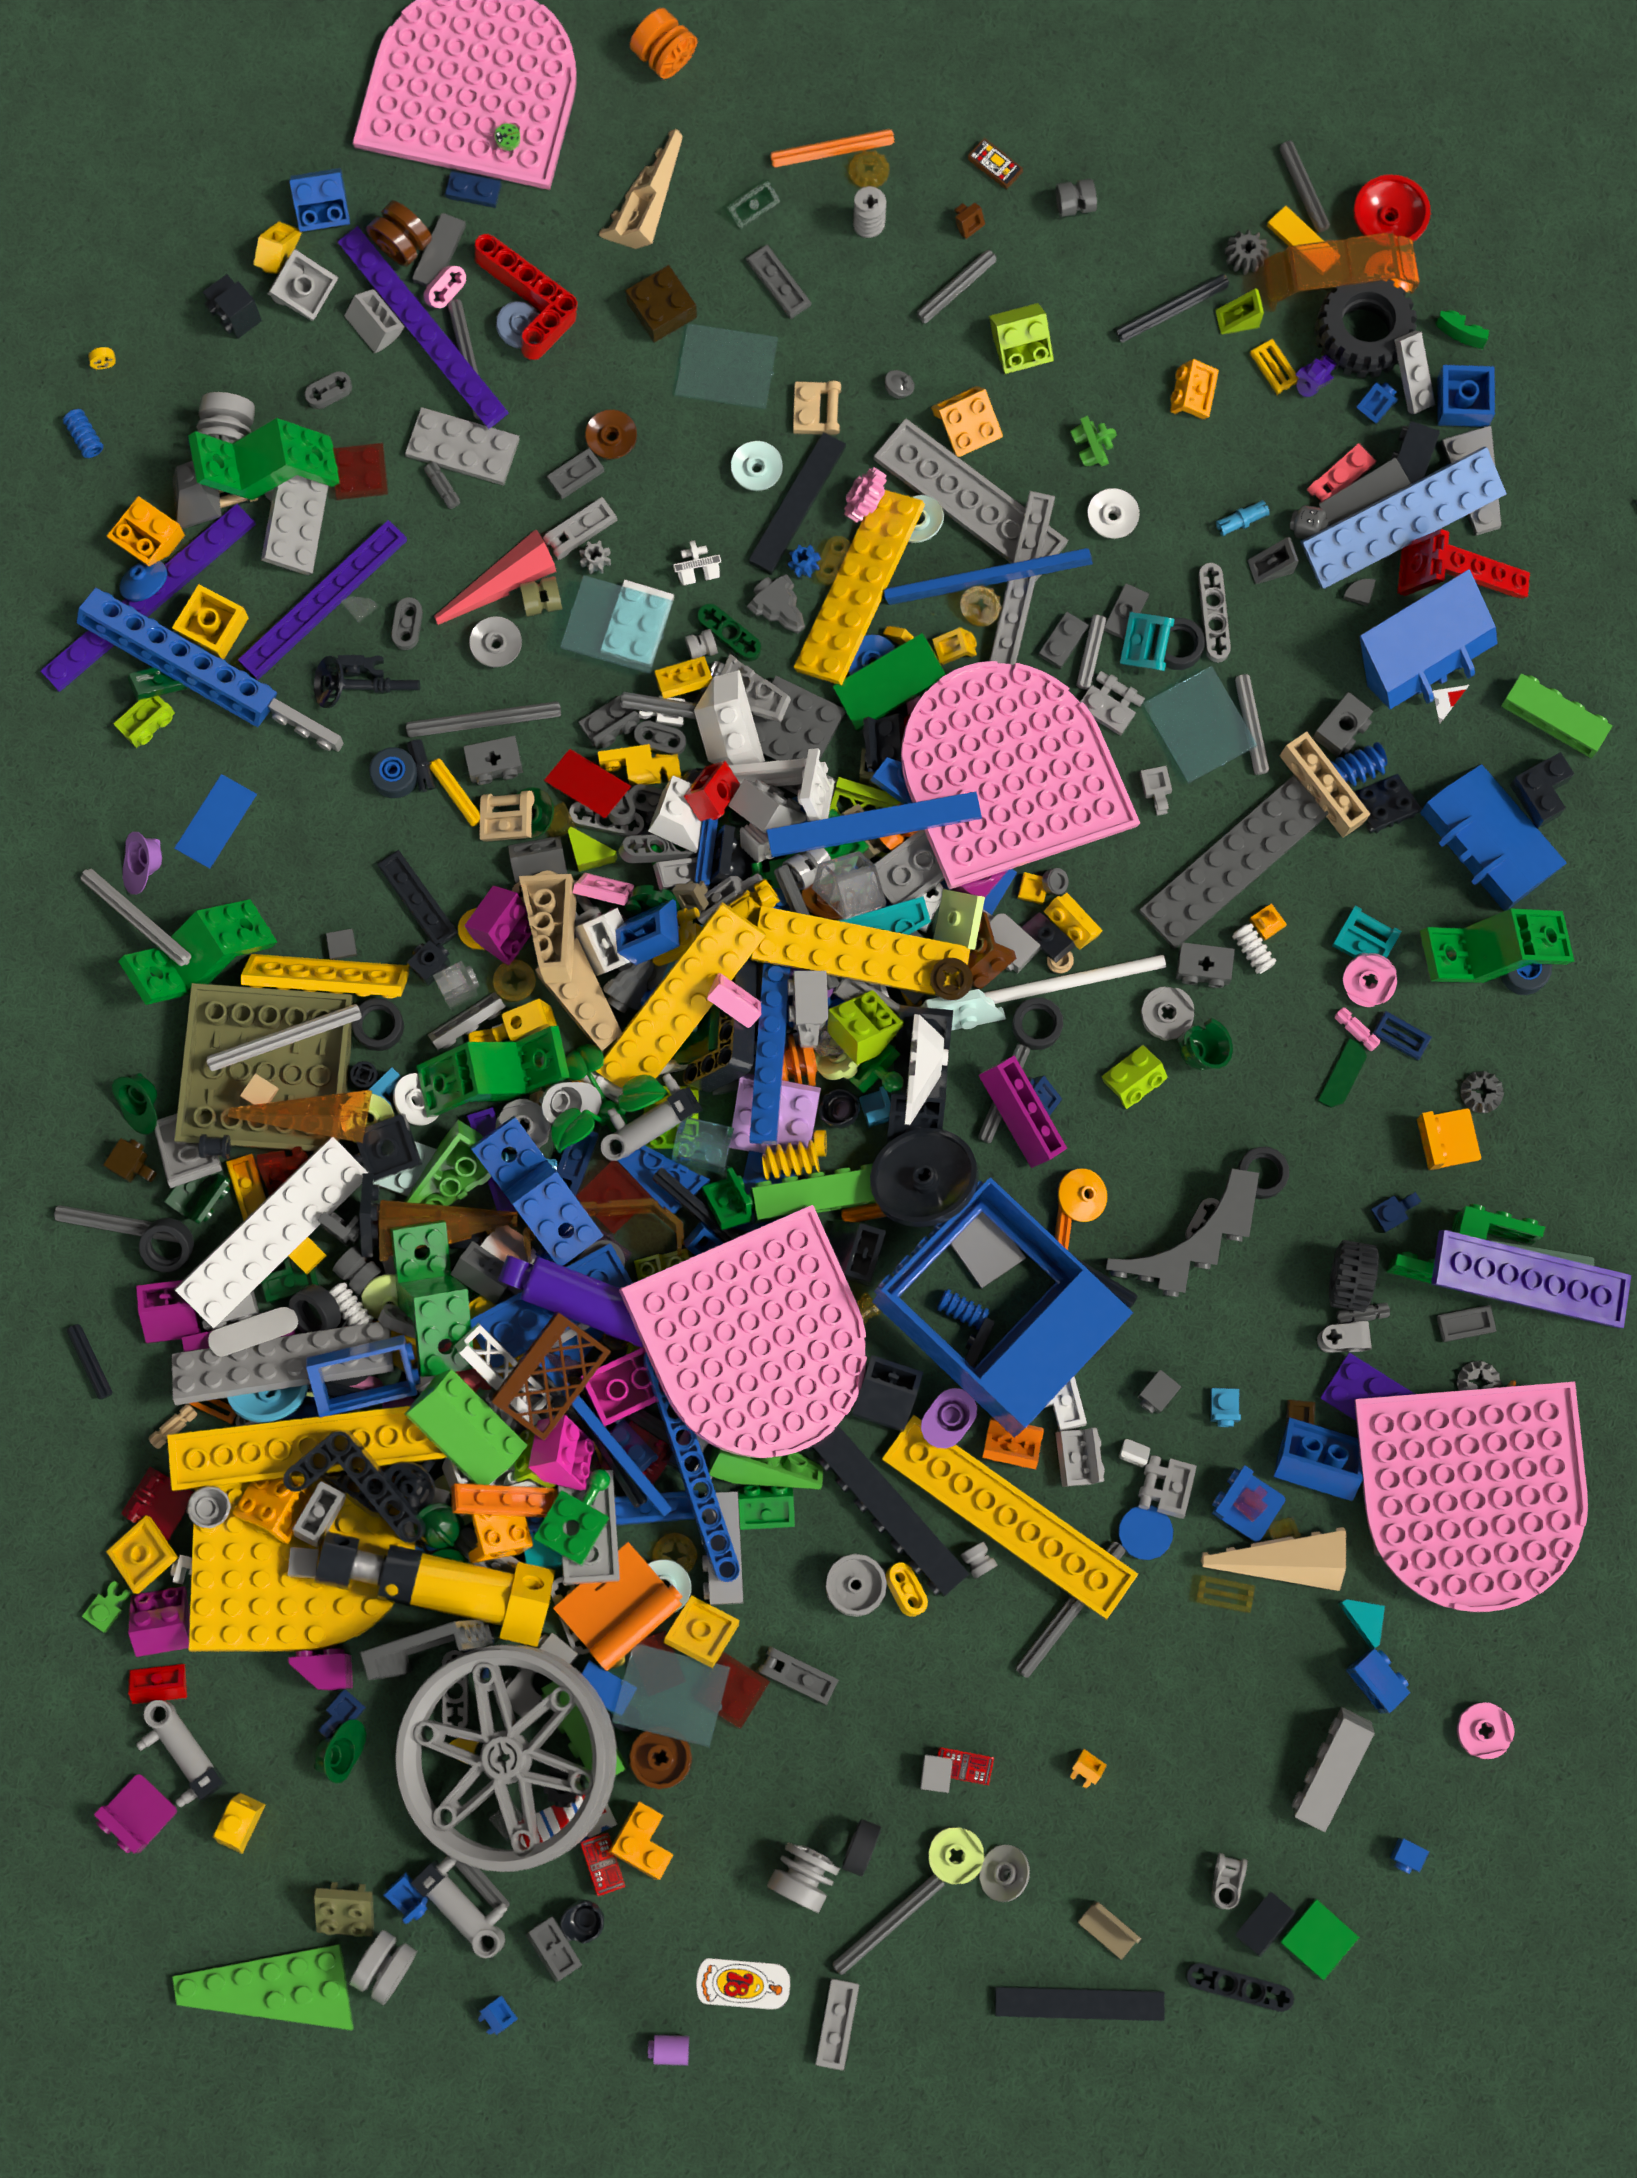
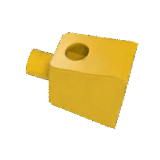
(533, 1016)
(239, 1822)

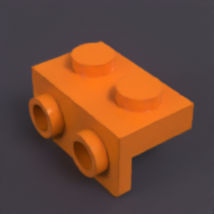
(1020, 1451)

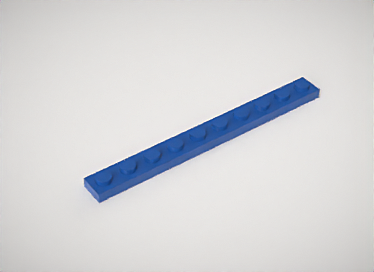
(770, 1049)

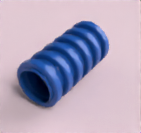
(83, 433)
(962, 1309)

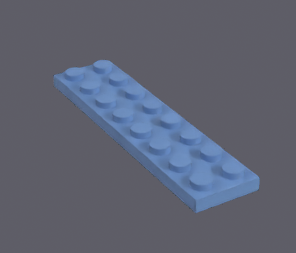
(1403, 517)

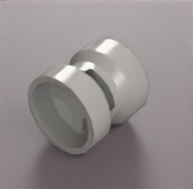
(701, 644)
(979, 1560)

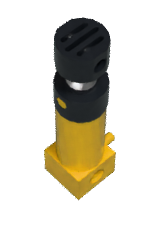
(444, 1585)

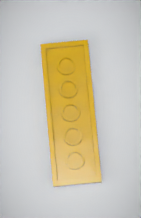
(325, 975)

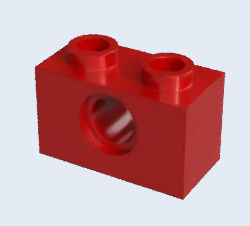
(712, 791)

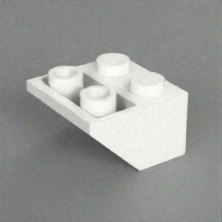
(599, 941)

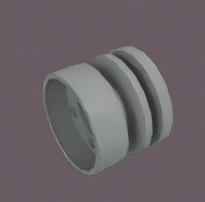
(225, 416)
(803, 1877)

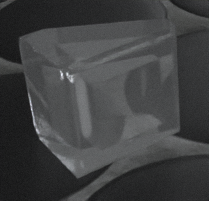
(826, 1044)

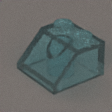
(702, 1145)

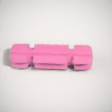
(1357, 1029)

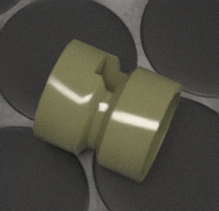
(532, 600)

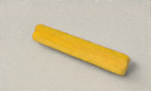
(455, 792)

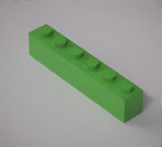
(825, 1193)

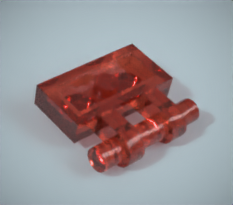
(277, 1167)

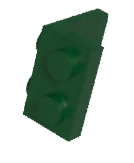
(702, 1041)
(198, 1196)

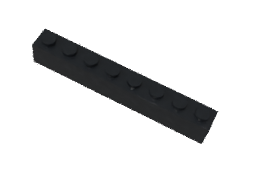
(889, 1512)

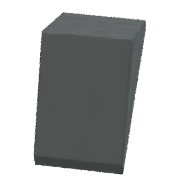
(1274, 562)

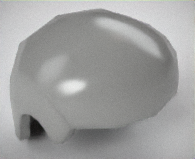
(208, 1507)

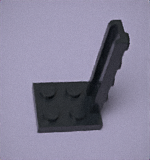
(370, 1225)

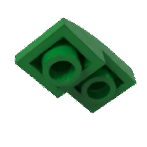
(1454, 326)

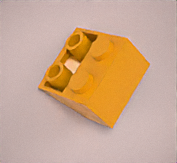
(146, 532)

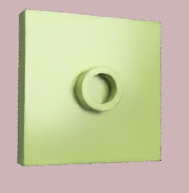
(959, 918)

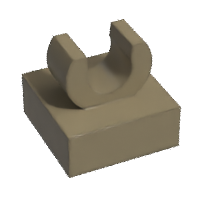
(691, 895)

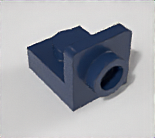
(1046, 1093)

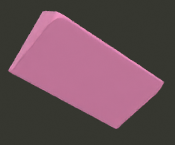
(734, 1000)

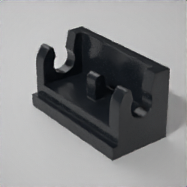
(1265, 1924)

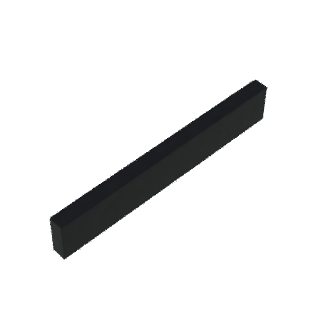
(797, 503)
(1080, 2003)

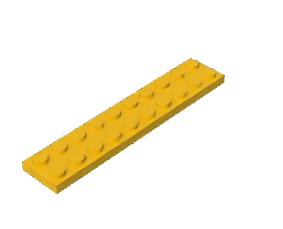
(272, 1448)
(1012, 1519)

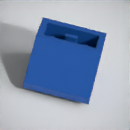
(320, 199)
(649, 933)

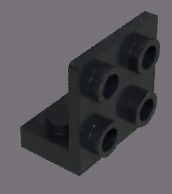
(729, 857)

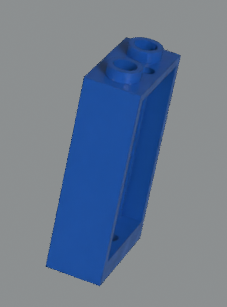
(364, 1398)

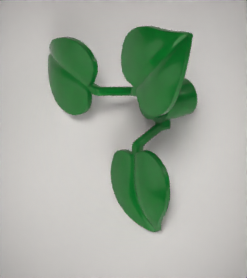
(574, 1125)

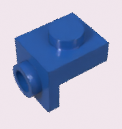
(407, 1898)

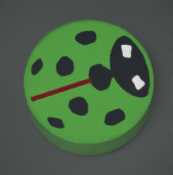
(507, 137)

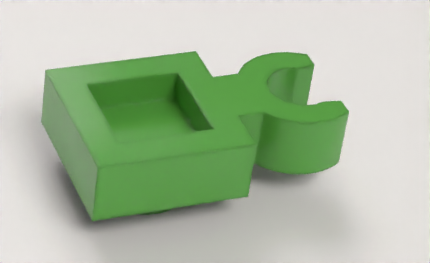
(104, 1610)

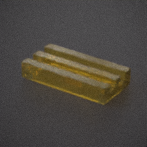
(1202, 1589)

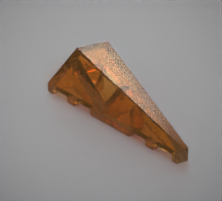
(329, 1115)
(460, 1221)

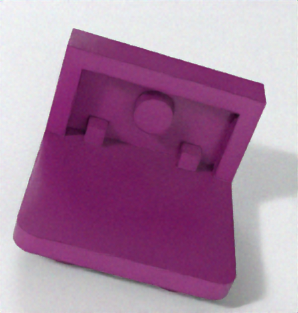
(136, 1814)

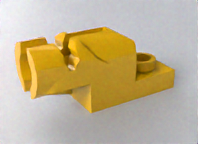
(640, 764)
(749, 903)

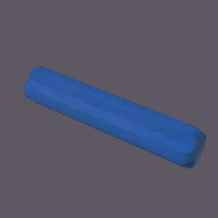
(706, 851)

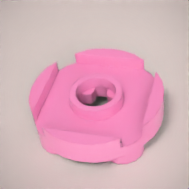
(1375, 993)
(1493, 1717)

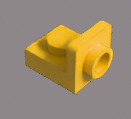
(955, 645)

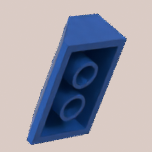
(1319, 1459)

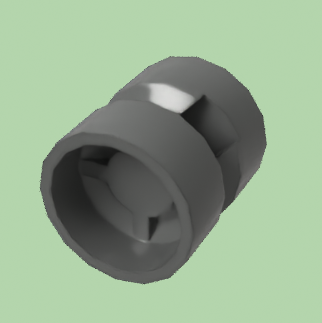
(1076, 197)
(356, 1269)

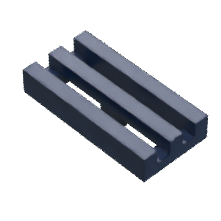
(1398, 1045)

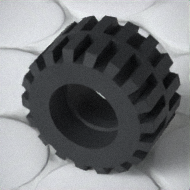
(1353, 1276)

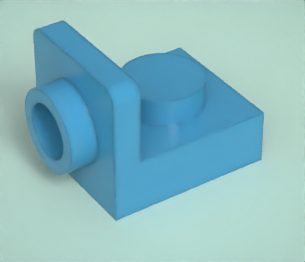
(386, 1084)
(1225, 1406)

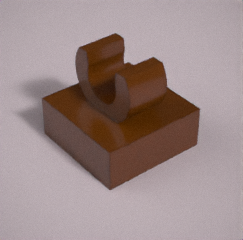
(969, 219)

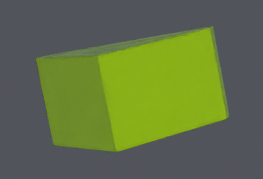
(1241, 313)
(589, 852)

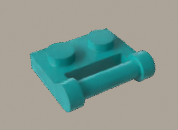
(1139, 641)
(1356, 941)

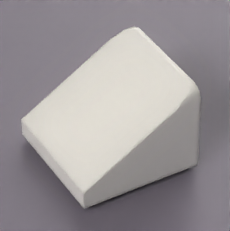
(1134, 1453)

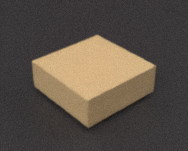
(259, 1091)

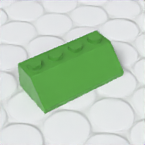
(465, 1428)

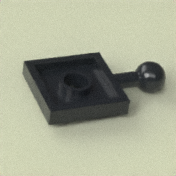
(405, 1151)

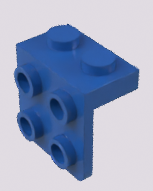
(1228, 1513)

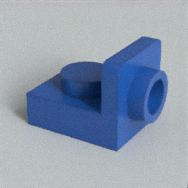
(1378, 401)

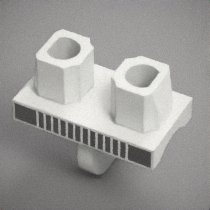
(709, 564)

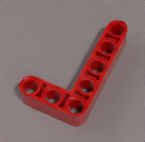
(531, 291)

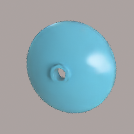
(260, 1408)

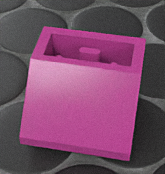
(563, 1455)

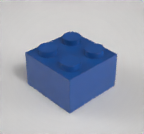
(1466, 395)

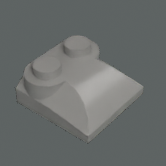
(302, 285)

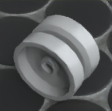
(860, 1601)
(380, 1965)

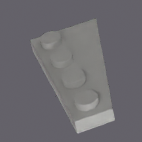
(1487, 517)

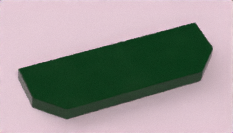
(1344, 1074)

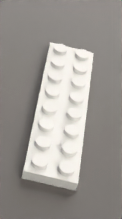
(271, 1232)

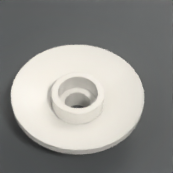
(1118, 503)
(406, 1090)

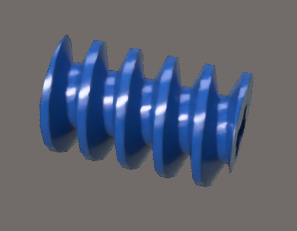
(1362, 763)

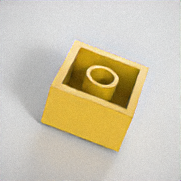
(211, 621)

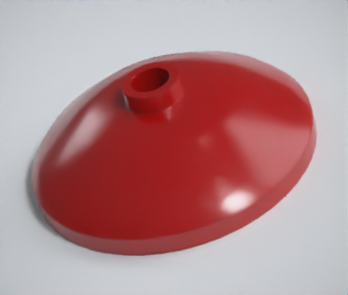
(1396, 198)

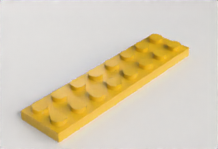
(859, 588)
(852, 950)
(681, 997)

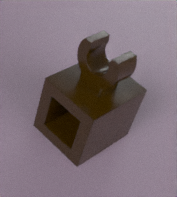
(128, 1160)

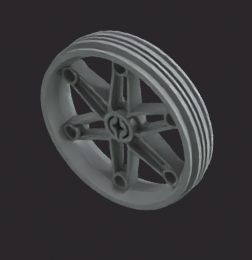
(501, 1772)

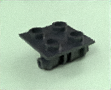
(1387, 803)

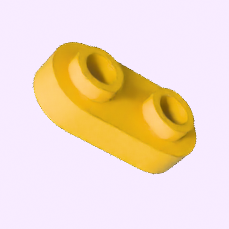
(907, 1589)

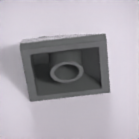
(192, 500)

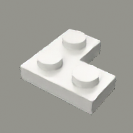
(1068, 1407)

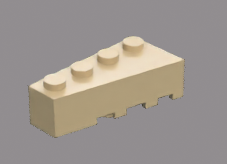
(552, 923)
(586, 1002)

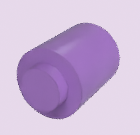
(669, 2050)

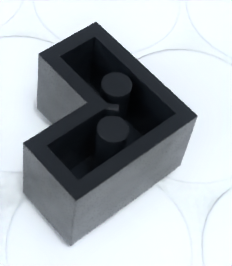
(232, 305)
(1537, 789)

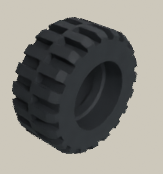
(1353, 354)

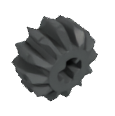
(1237, 255)

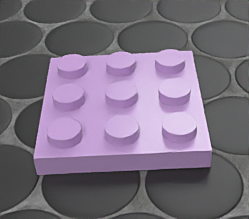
(796, 1115)

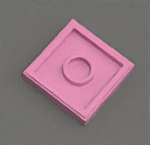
(603, 888)

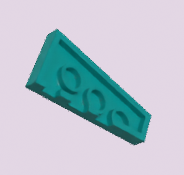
(899, 918)

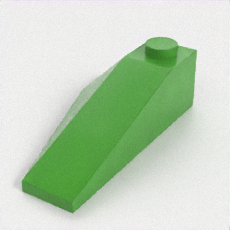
(451, 1169)
(781, 1471)

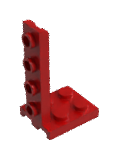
(1431, 557)

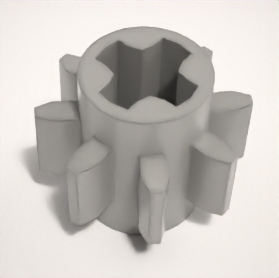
(599, 562)

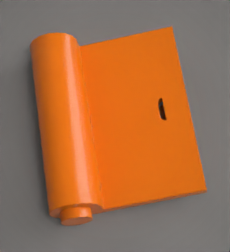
(620, 1613)

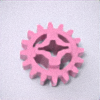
(865, 494)

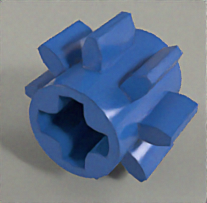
(804, 561)

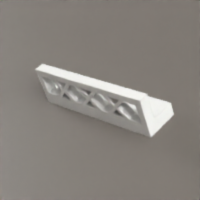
(491, 1374)

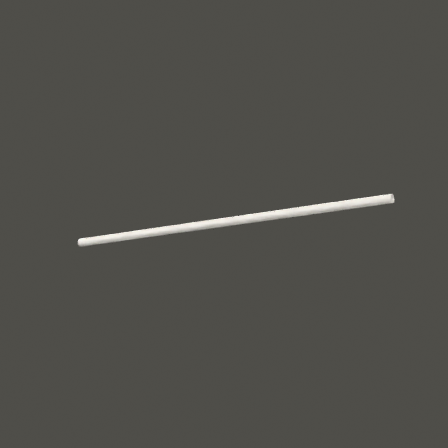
(1031, 989)

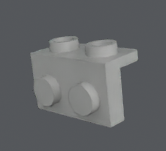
(1080, 1457)

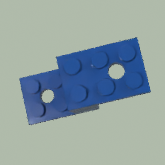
(537, 1191)

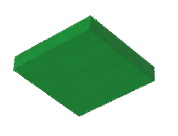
(1319, 1939)

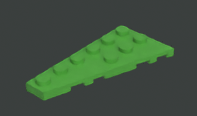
(287, 1987)

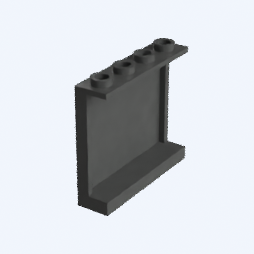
(393, 1659)

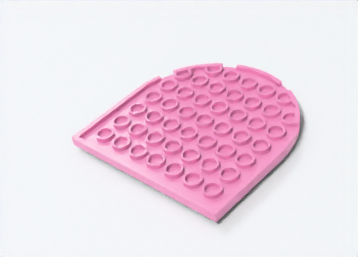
(461, 72)
(1028, 755)
(756, 1338)
(1475, 1490)

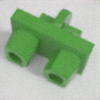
(1095, 453)

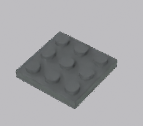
(805, 725)

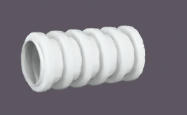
(1254, 948)
(349, 1306)

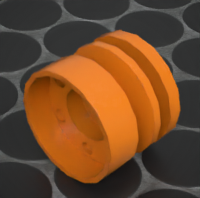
(663, 43)
(799, 1063)

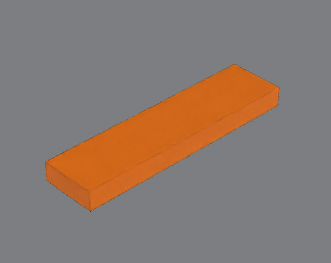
(502, 1500)

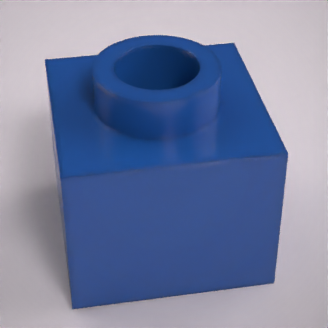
(695, 1236)
(1408, 1856)

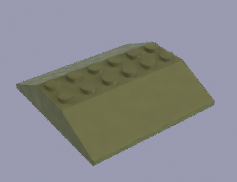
(307, 1068)

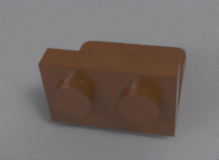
(988, 957)

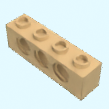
(1325, 784)

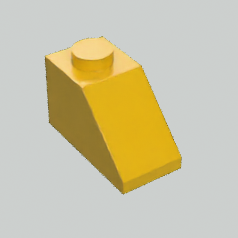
(276, 246)

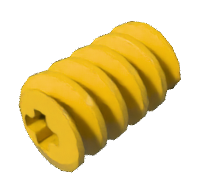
(790, 1159)

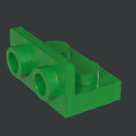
(766, 1507)

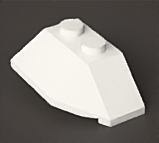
(727, 722)

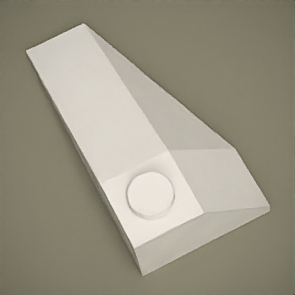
(924, 1065)

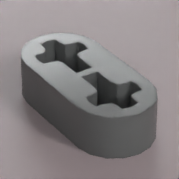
(328, 390)

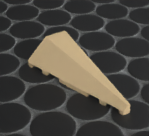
(644, 201)
(1305, 1561)

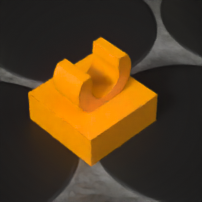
(1267, 922)
(1088, 1767)

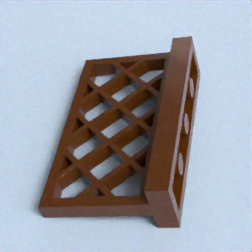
(530, 1361)

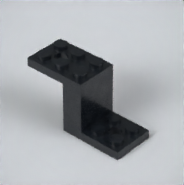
(932, 1111)

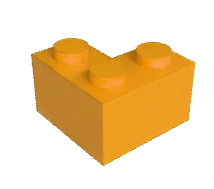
(633, 1842)

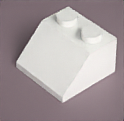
(675, 818)

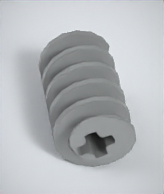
(869, 212)

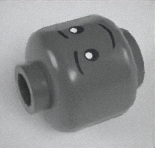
(1308, 521)

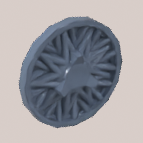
(513, 321)

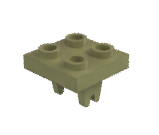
(344, 1911)

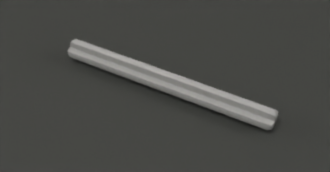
(136, 917)
(283, 1037)

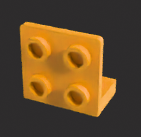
(968, 420)
(1448, 1138)
(273, 1507)
(499, 1537)

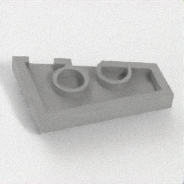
(763, 697)

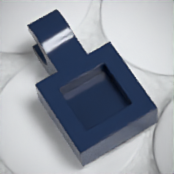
(1392, 1213)
(342, 1709)

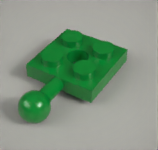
(876, 1068)
(569, 1508)

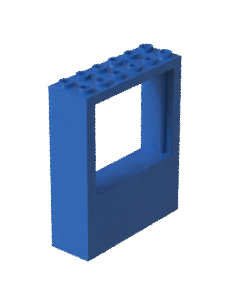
(1044, 1345)

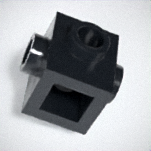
(421, 964)
(561, 1797)

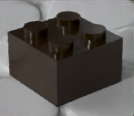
(661, 303)

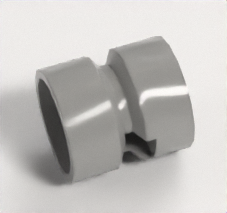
(805, 866)

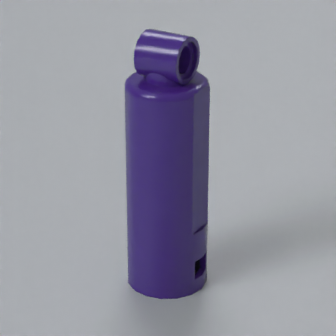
(571, 1295)

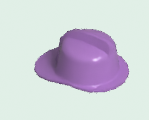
(140, 861)
(948, 1418)

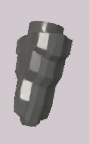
(778, 603)
(629, 986)

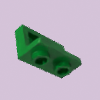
(729, 1201)

